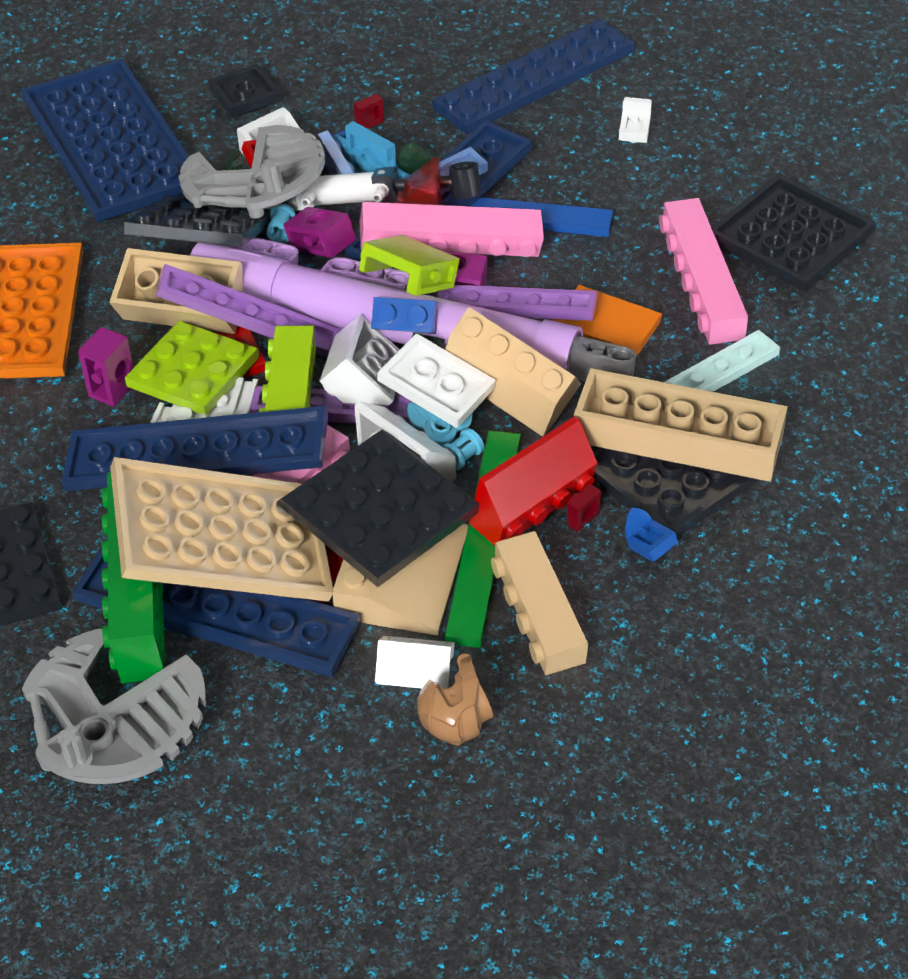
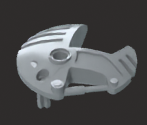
(282, 167)
(129, 730)

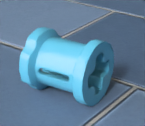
(279, 216)
(463, 449)

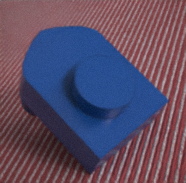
(647, 535)

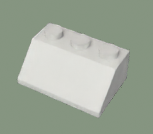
(355, 363)
(373, 418)

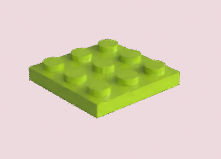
(192, 367)

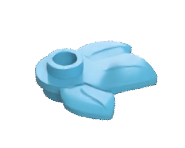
(430, 424)

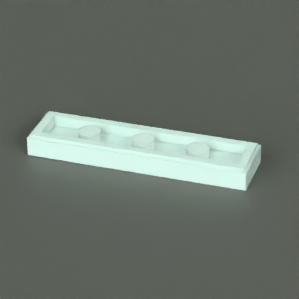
(728, 363)

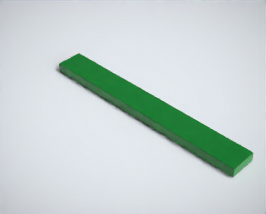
(475, 573)

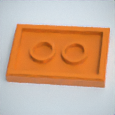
(618, 322)

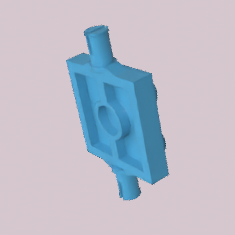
(367, 150)

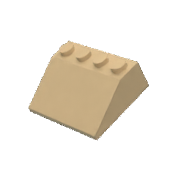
(411, 598)

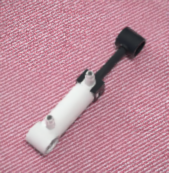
(381, 186)

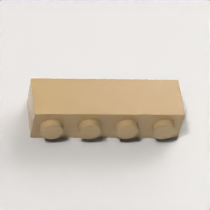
(540, 603)

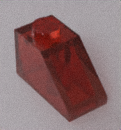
(423, 185)

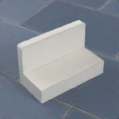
(413, 661)

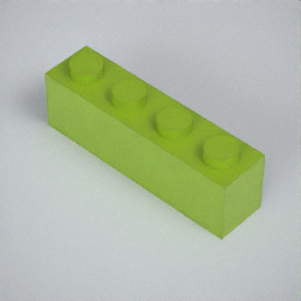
(290, 368)

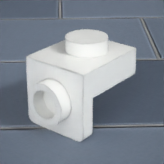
(635, 120)

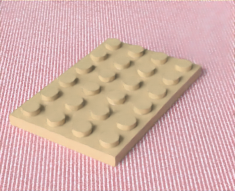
(214, 532)

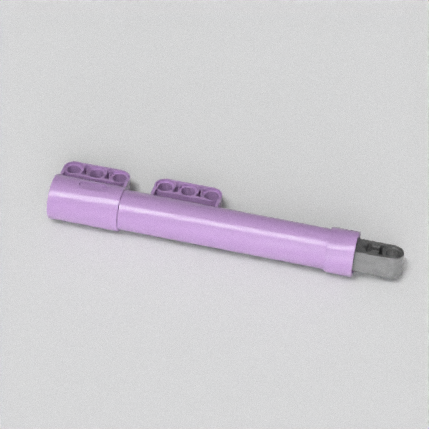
(343, 292)

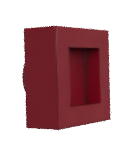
(369, 111)
(583, 507)

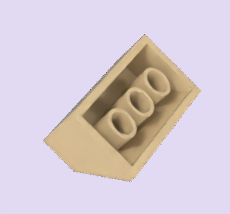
(138, 281)
(526, 381)

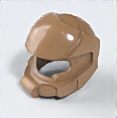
(455, 712)

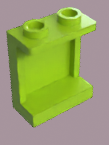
(427, 267)

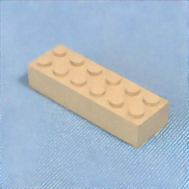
(681, 424)

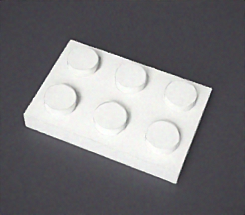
(436, 380)

